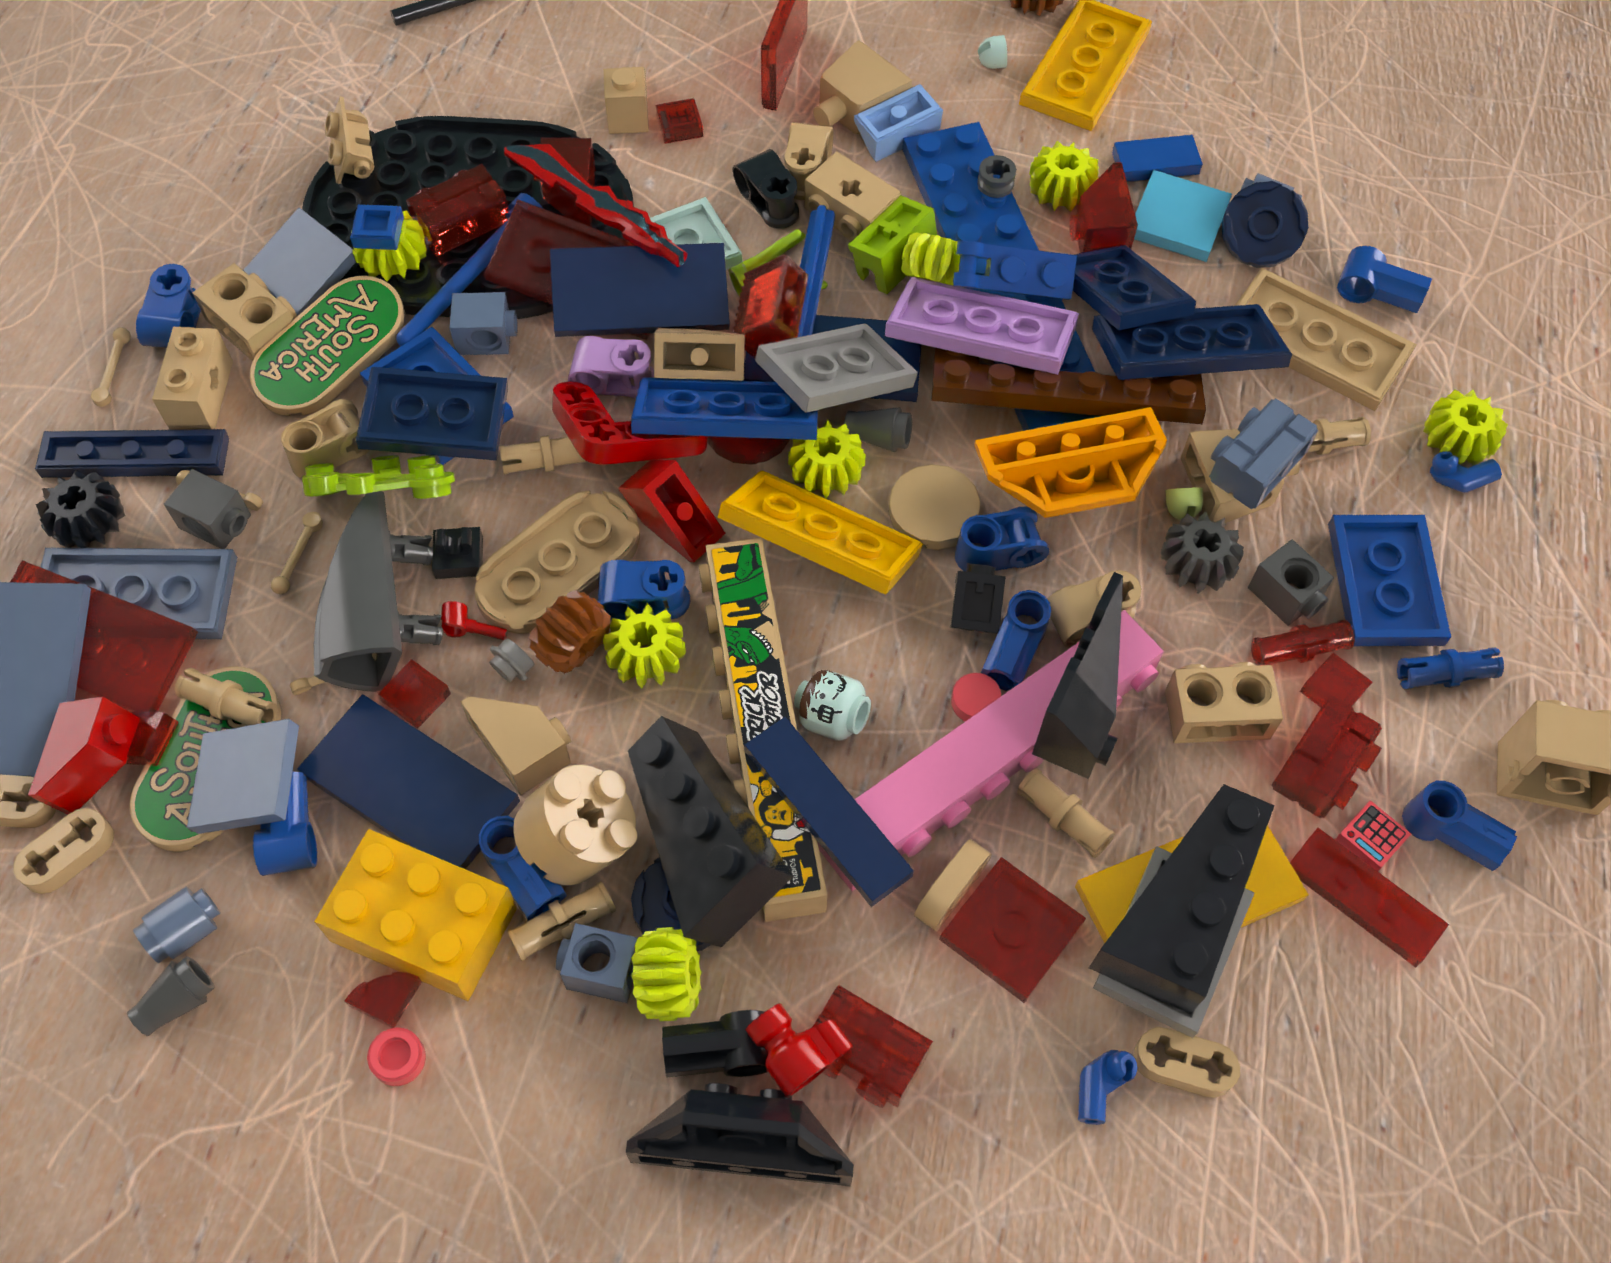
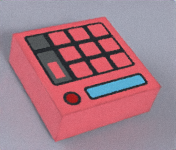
(1373, 836)

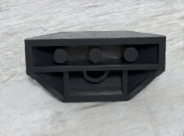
(743, 1137)

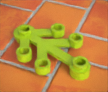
(424, 478)

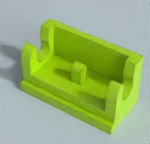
(883, 241)

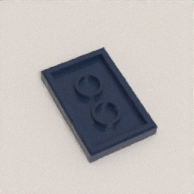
(1128, 288)
(432, 413)

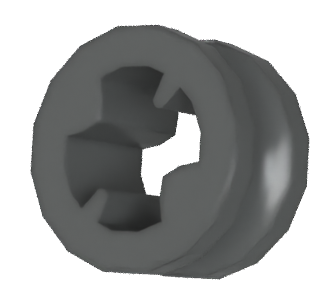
(996, 166)

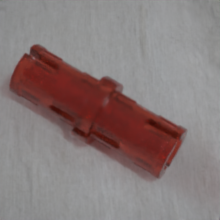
(1302, 643)

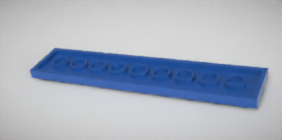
(947, 177)

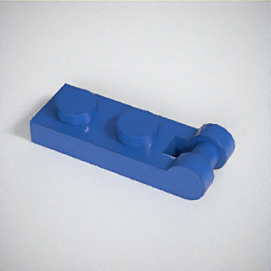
(1016, 270)

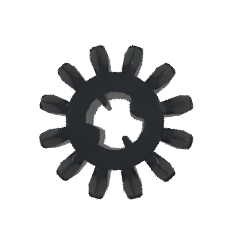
(80, 510)

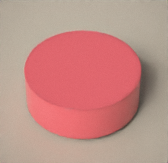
(973, 694)
(396, 1056)

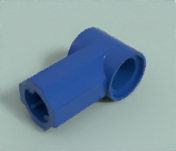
(1370, 277)
(1017, 641)
(1458, 824)
(287, 843)
(525, 882)

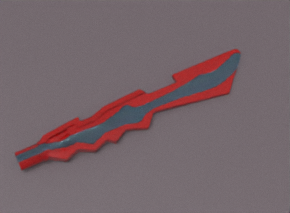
(597, 201)

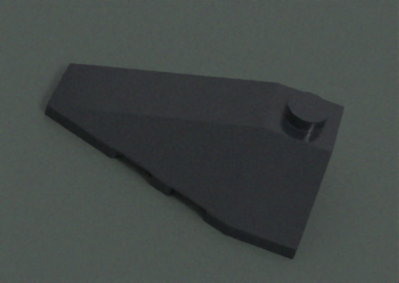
(1086, 698)

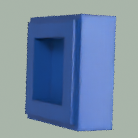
(377, 227)

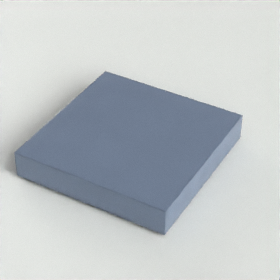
(302, 261)
(243, 776)

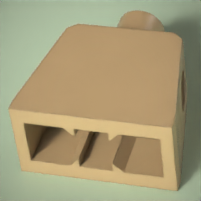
(855, 84)
(1198, 466)

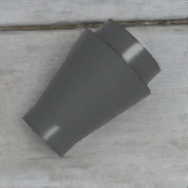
(881, 427)
(173, 994)

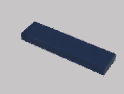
(132, 452)
(828, 811)

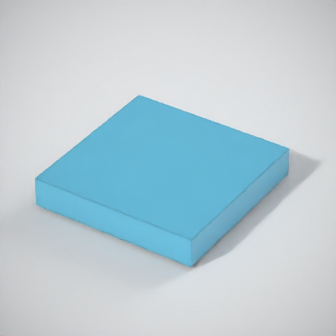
(1180, 215)

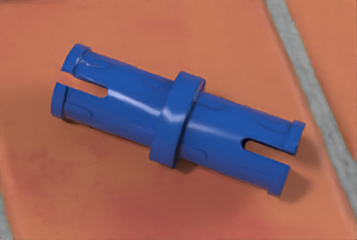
(1450, 668)

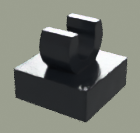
(457, 552)

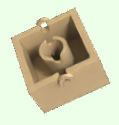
(1557, 757)

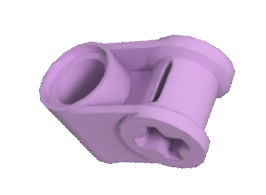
(610, 364)

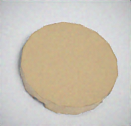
(933, 505)

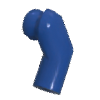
(1460, 478)
(1100, 1079)

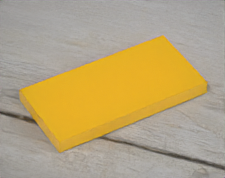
(1085, 63)
(821, 531)
(1112, 889)

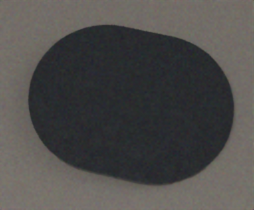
(426, 153)

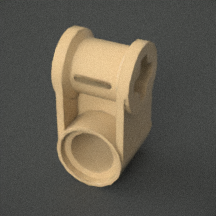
(806, 151)
(323, 437)
(1076, 604)

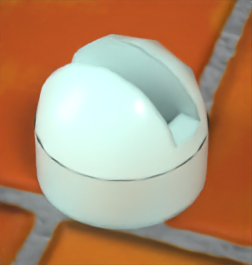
(993, 52)

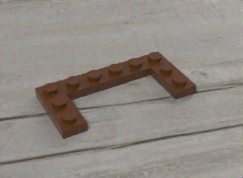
(965, 381)

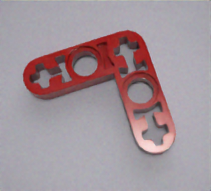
(610, 442)

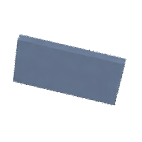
(175, 583)
(38, 665)

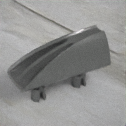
(360, 605)

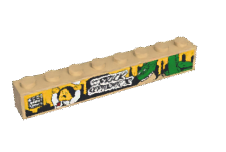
(755, 700)

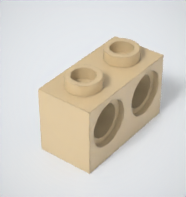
(243, 309)
(1226, 714)

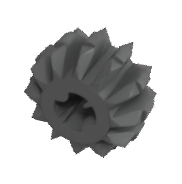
(1202, 552)

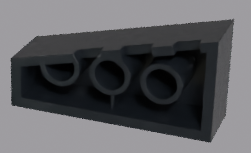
(705, 834)
(1184, 915)

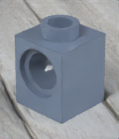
(482, 323)
(610, 982)

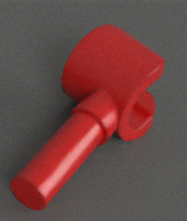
(456, 622)

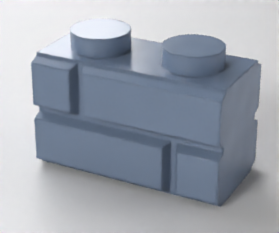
(1262, 452)

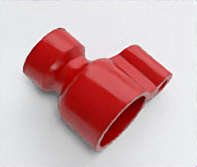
(796, 1057)

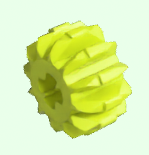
(1062, 175)
(930, 258)
(392, 262)
(1465, 427)
(829, 461)
(657, 632)
(666, 974)

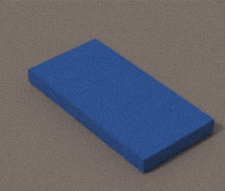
(719, 409)

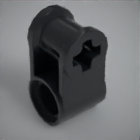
(768, 188)

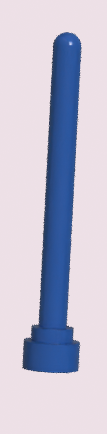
(457, 282)

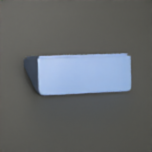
(896, 118)

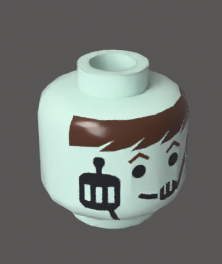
(832, 705)

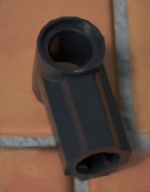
(714, 1047)

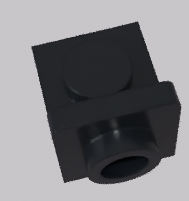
(978, 599)

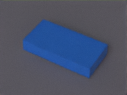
(1168, 155)

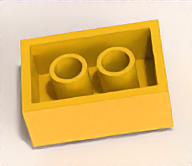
(417, 914)

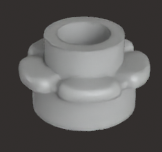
(510, 661)

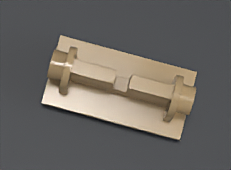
(349, 142)

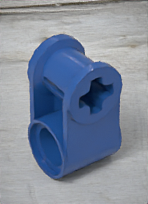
(166, 305)
(1007, 538)
(642, 582)

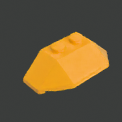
(1075, 462)

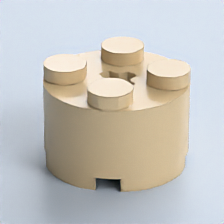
(576, 824)

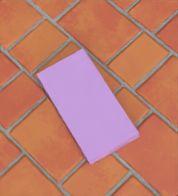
(982, 325)

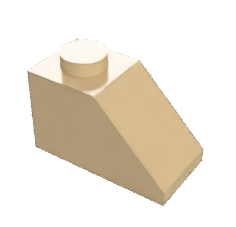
(626, 100)
(698, 354)
(519, 739)

